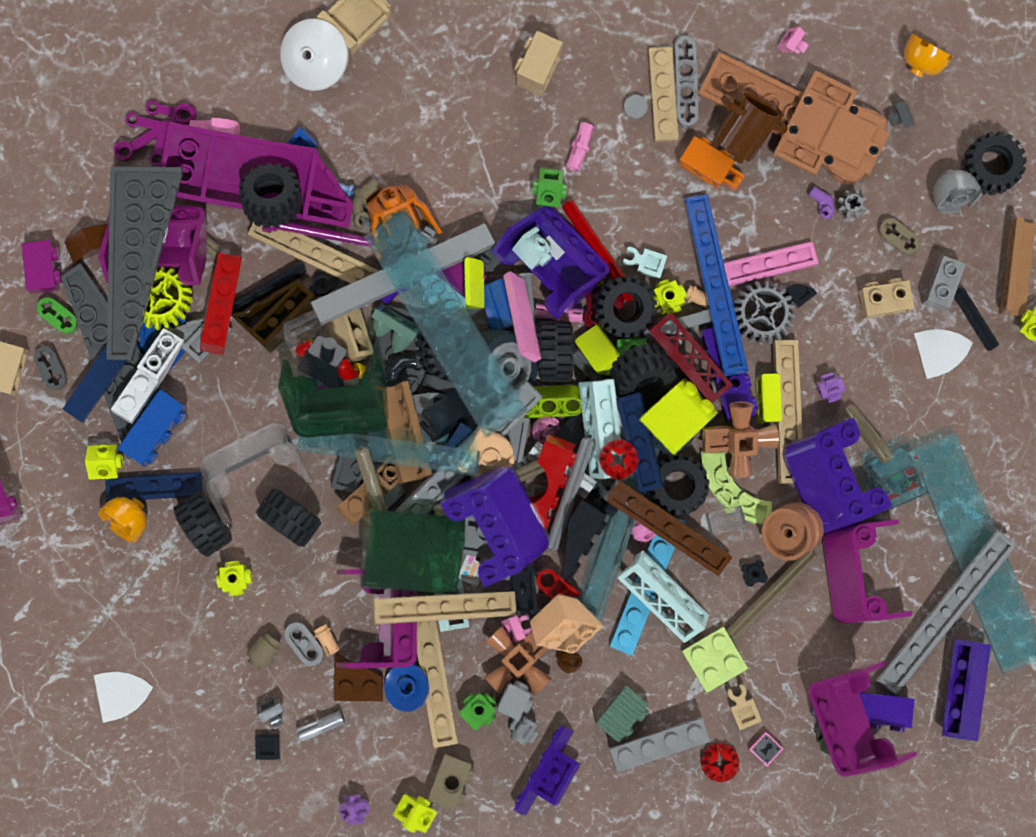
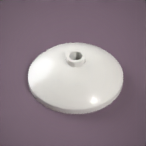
(327, 51)

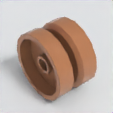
(792, 531)

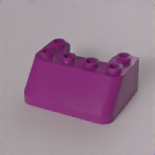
(183, 246)

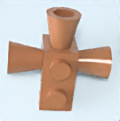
(739, 439)
(517, 661)

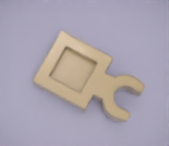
(745, 710)

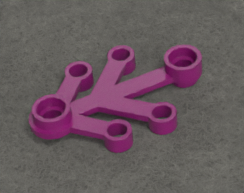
(158, 129)

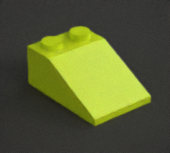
(679, 415)

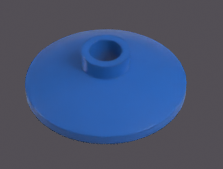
(397, 688)

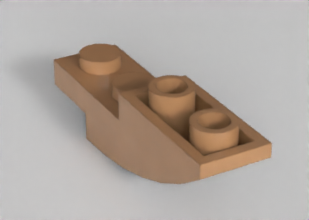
(358, 502)

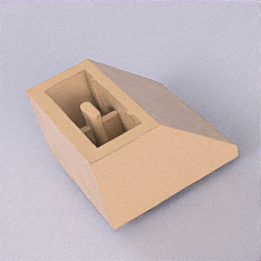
(564, 625)

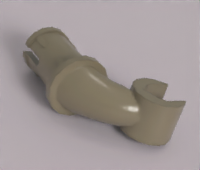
(359, 201)

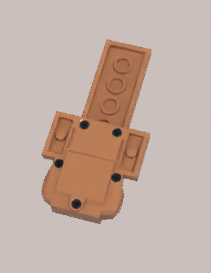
(820, 122)

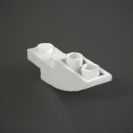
(148, 376)

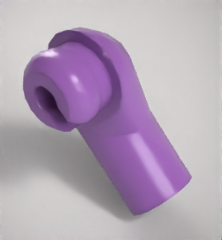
(825, 202)

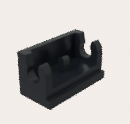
(444, 416)
(525, 591)

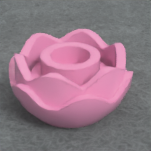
(543, 427)
(642, 533)

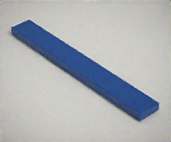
(716, 285)

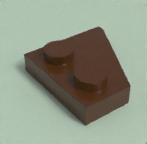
(356, 683)

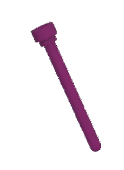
(319, 232)

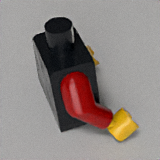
(327, 361)

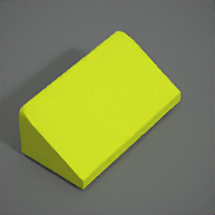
(474, 283)
(598, 349)
(768, 398)

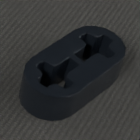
(597, 496)

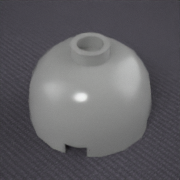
(955, 190)

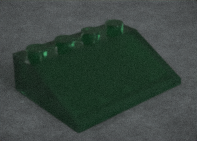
(411, 552)

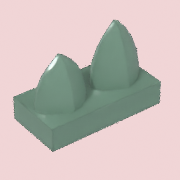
(404, 330)

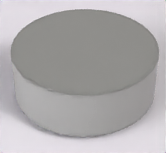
(635, 107)

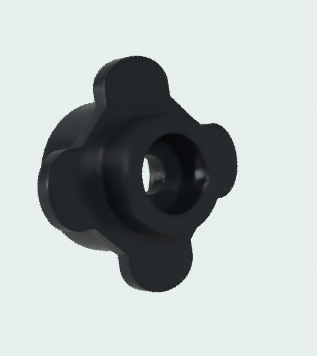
(321, 279)
(750, 578)

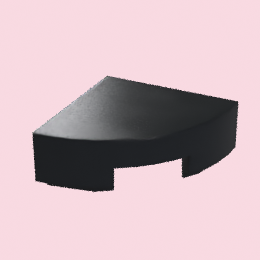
(800, 294)

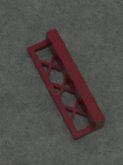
(683, 364)

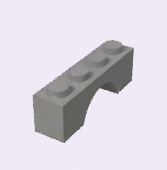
(659, 745)

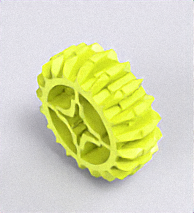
(177, 308)

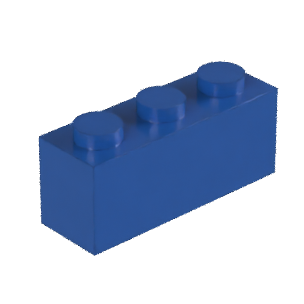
(153, 428)

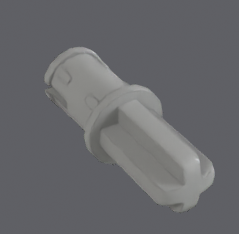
(320, 726)

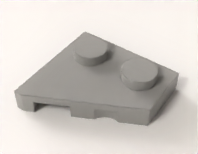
(192, 335)

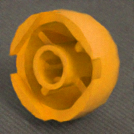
(925, 57)
(125, 517)

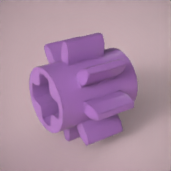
(830, 387)
(354, 809)

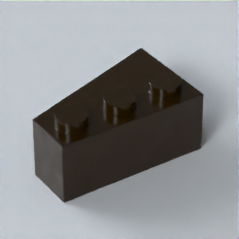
(267, 318)

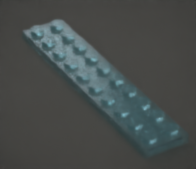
(445, 324)
(967, 529)

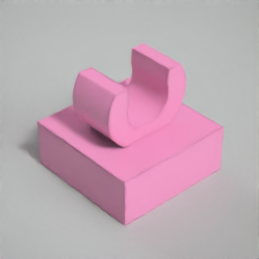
(792, 41)
(514, 629)

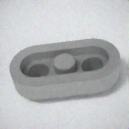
(304, 644)

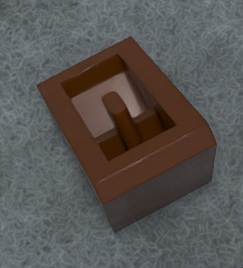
(85, 242)

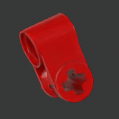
(558, 586)

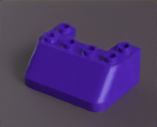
(568, 277)
(826, 478)
(503, 517)

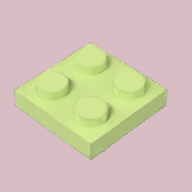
(714, 659)

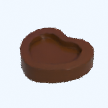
(568, 662)

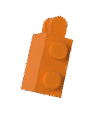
(710, 164)

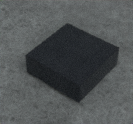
(267, 747)

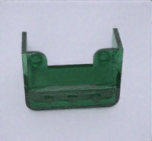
(335, 409)

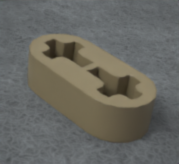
(895, 241)

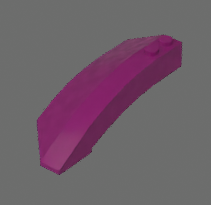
(218, 160)

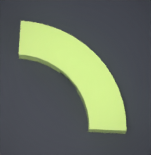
(729, 493)

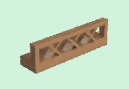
(1017, 267)
(404, 425)

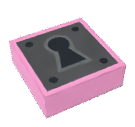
(766, 748)

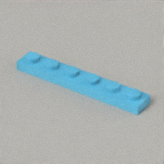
(635, 611)

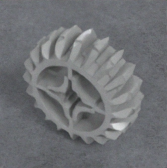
(767, 322)

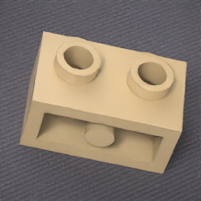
(886, 299)
(352, 335)

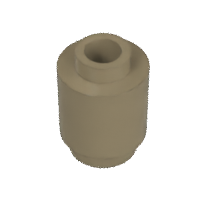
(263, 651)

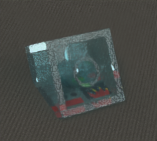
(899, 478)

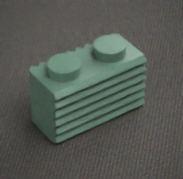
(622, 714)

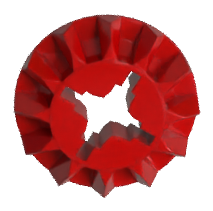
(630, 460)
(711, 755)

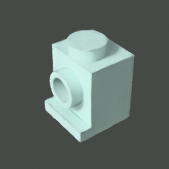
(533, 249)

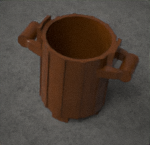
(747, 125)

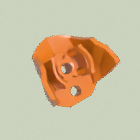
(396, 199)

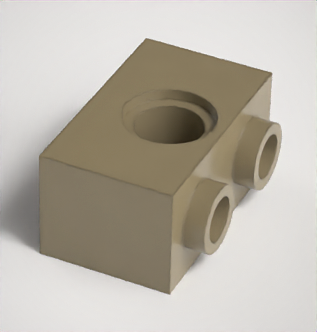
(440, 792)

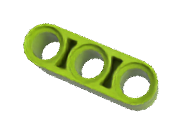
(559, 403)

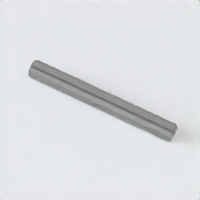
(570, 493)

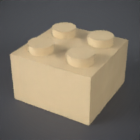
(539, 63)

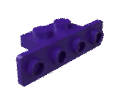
(552, 774)

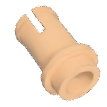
(696, 296)
(326, 639)

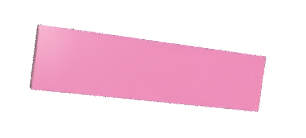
(771, 263)
(522, 317)

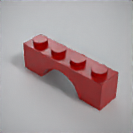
(220, 304)
(554, 459)

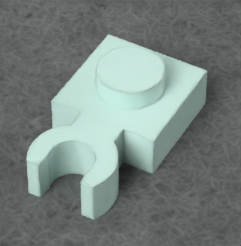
(649, 263)

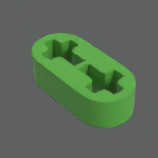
(54, 320)

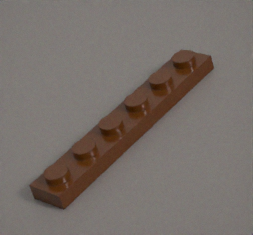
(667, 527)

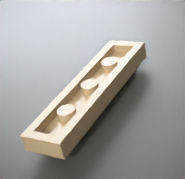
(663, 94)

